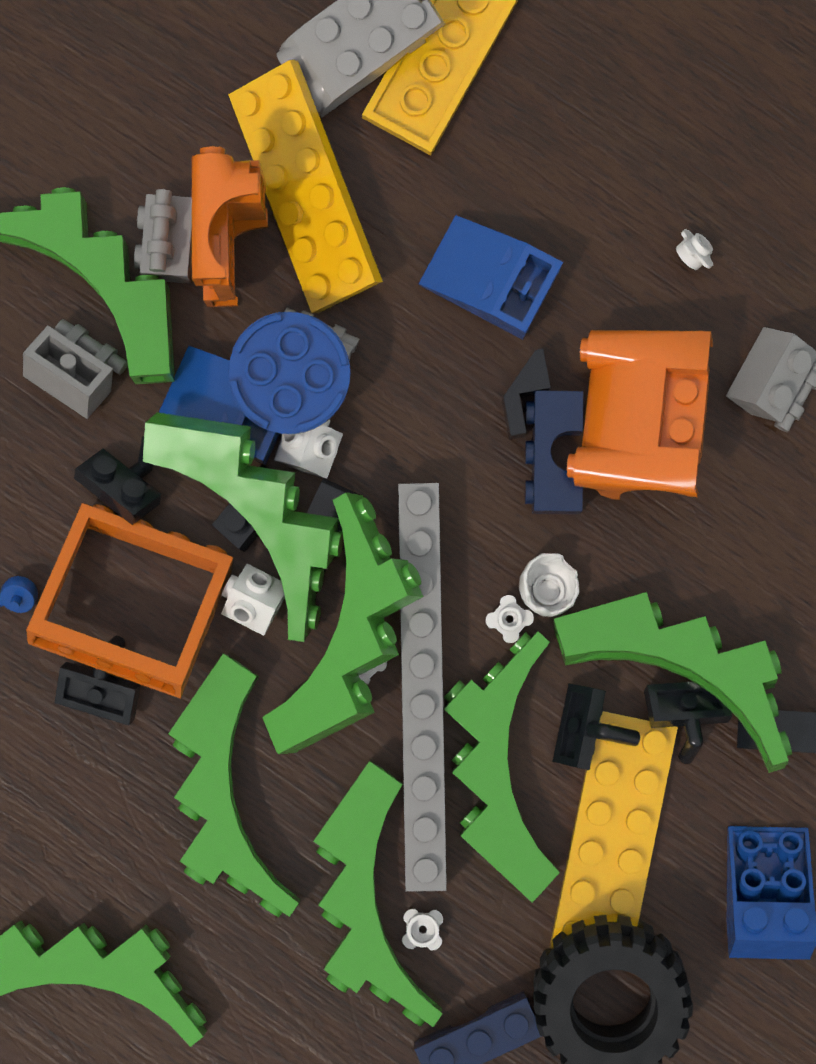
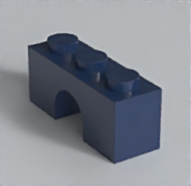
(552, 416)
(483, 1038)

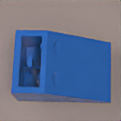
(491, 275)
(204, 393)
(770, 893)

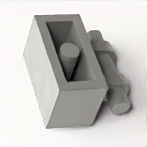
(166, 237)
(72, 366)
(776, 378)

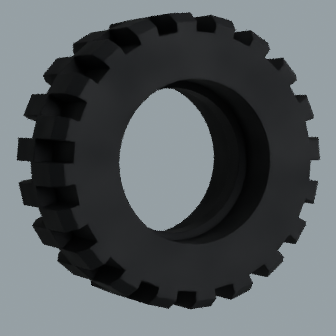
(604, 948)

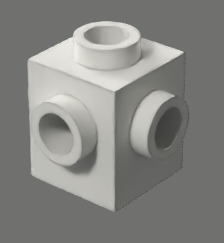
(310, 451)
(253, 599)

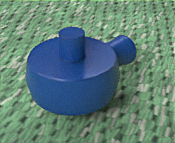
(18, 594)

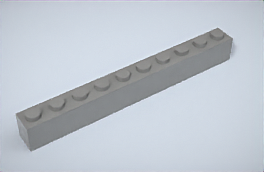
(423, 693)

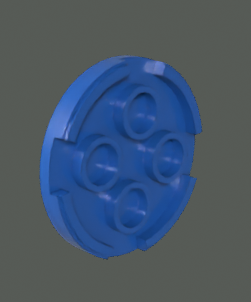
(289, 372)

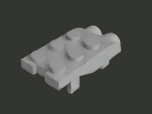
(356, 44)

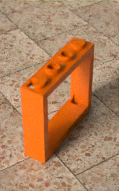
(110, 657)

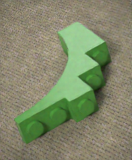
(138, 306)
(265, 497)
(362, 640)
(736, 677)
(498, 827)
(222, 843)
(351, 900)
(81, 959)

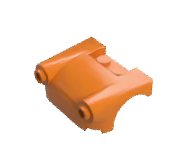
(225, 204)
(643, 411)

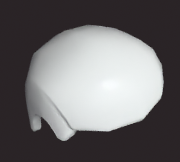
(549, 585)

